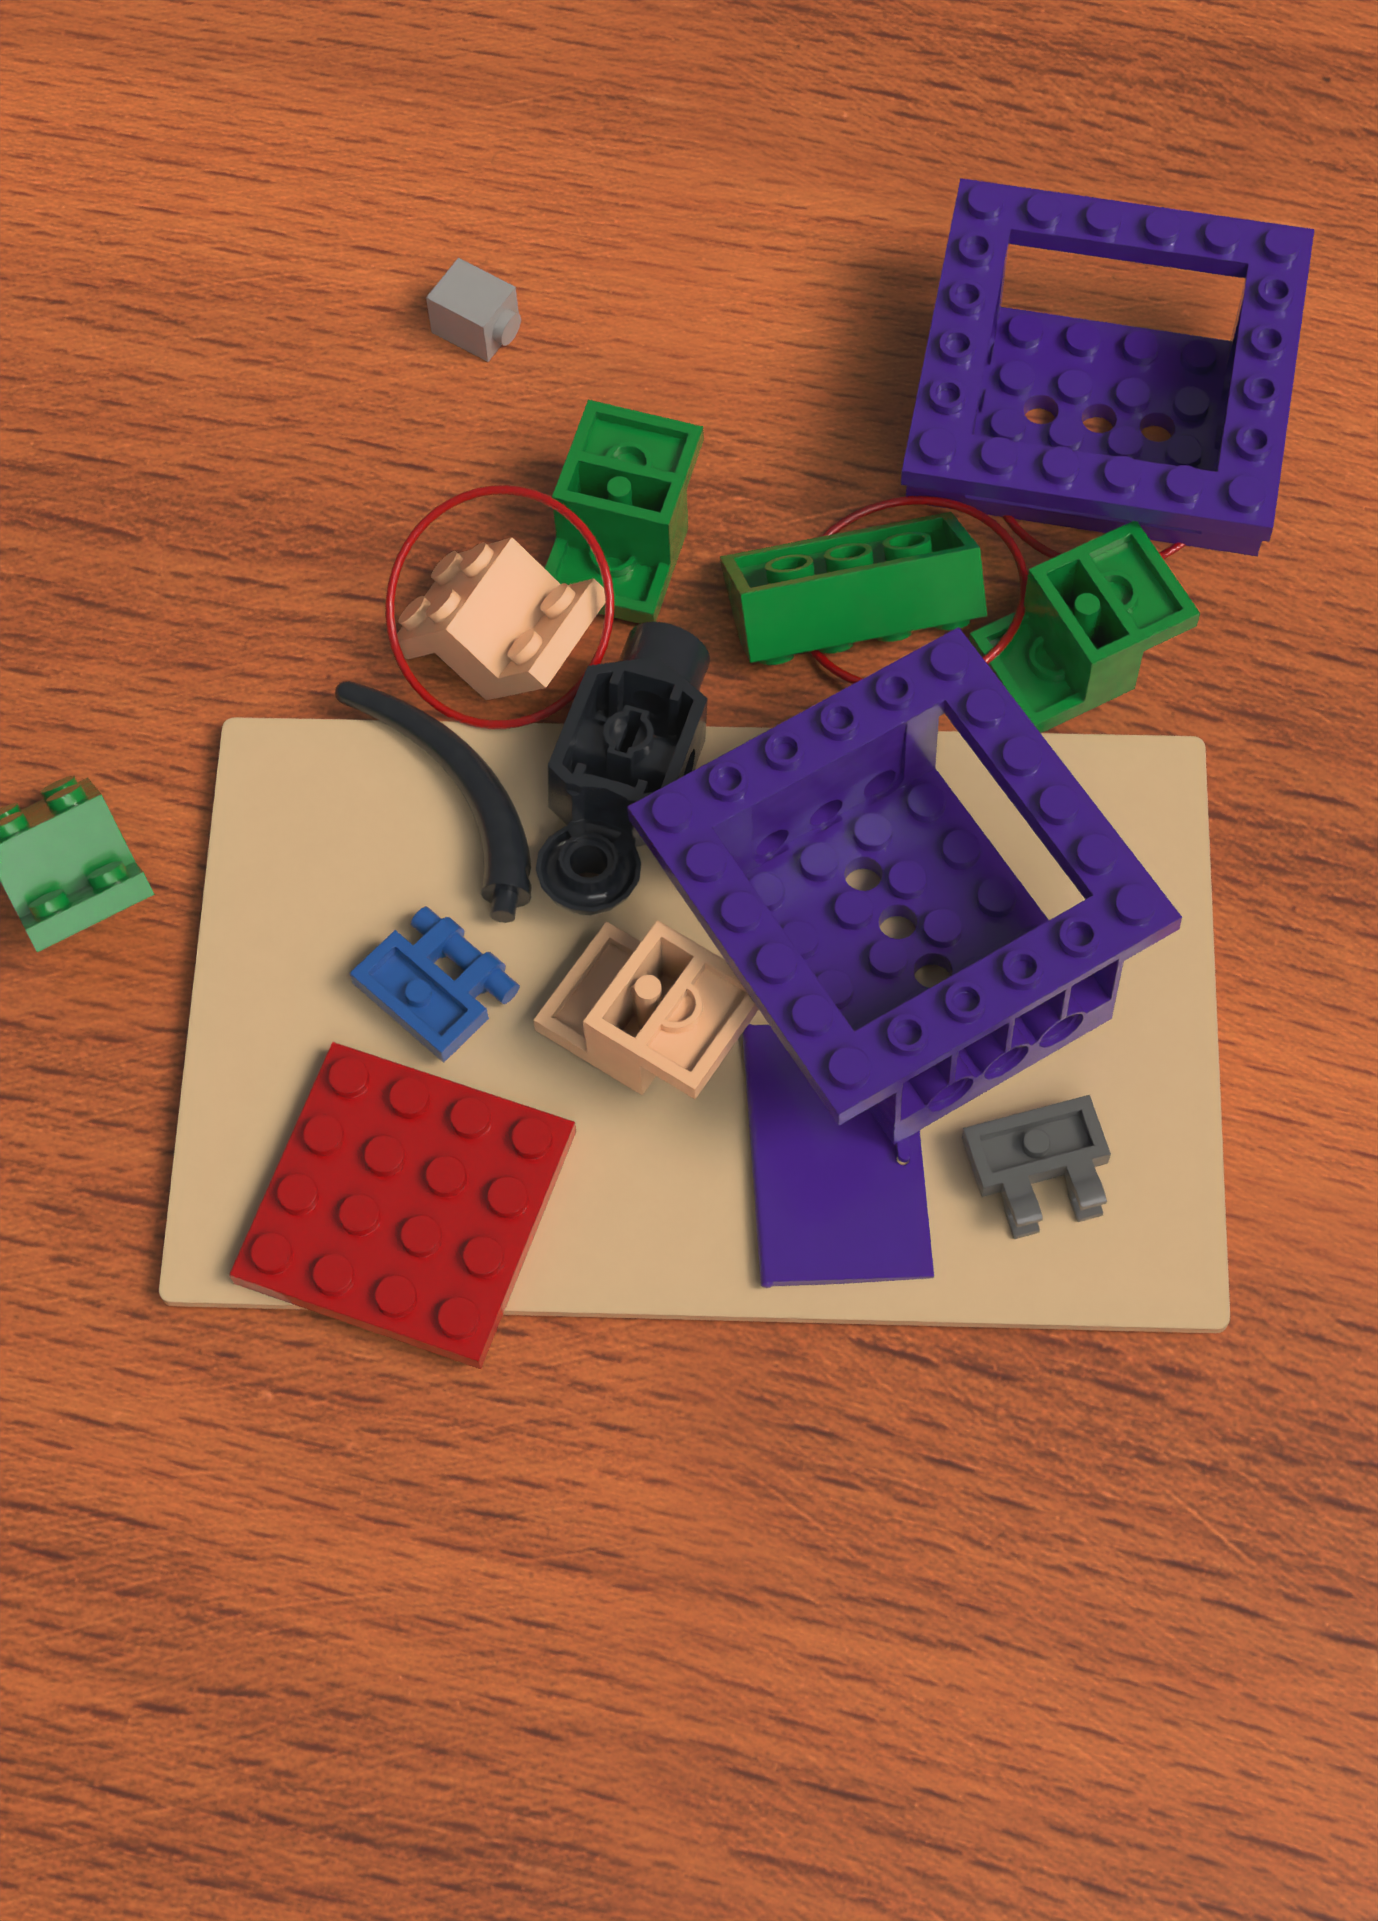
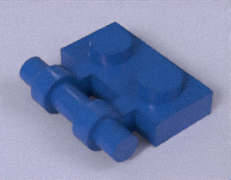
(421, 995)

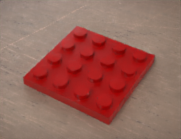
(404, 1204)

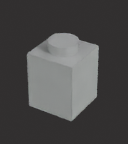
(474, 310)

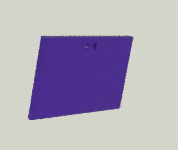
(826, 1193)

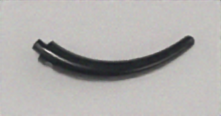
(499, 825)

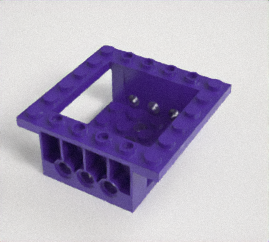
(1214, 396)
(853, 786)

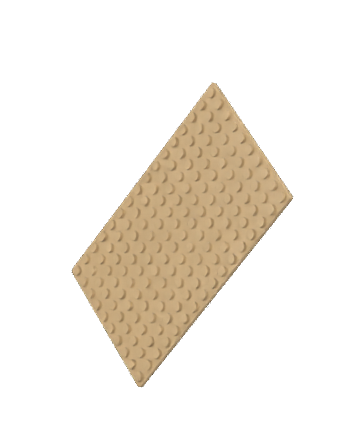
(352, 828)

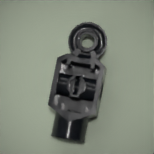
(623, 739)

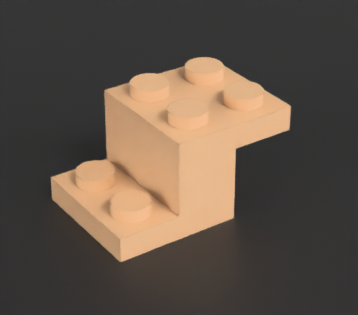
(499, 619)
(648, 1009)

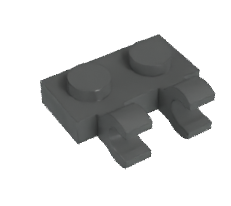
(1037, 1147)

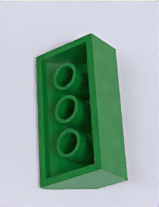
(854, 587)

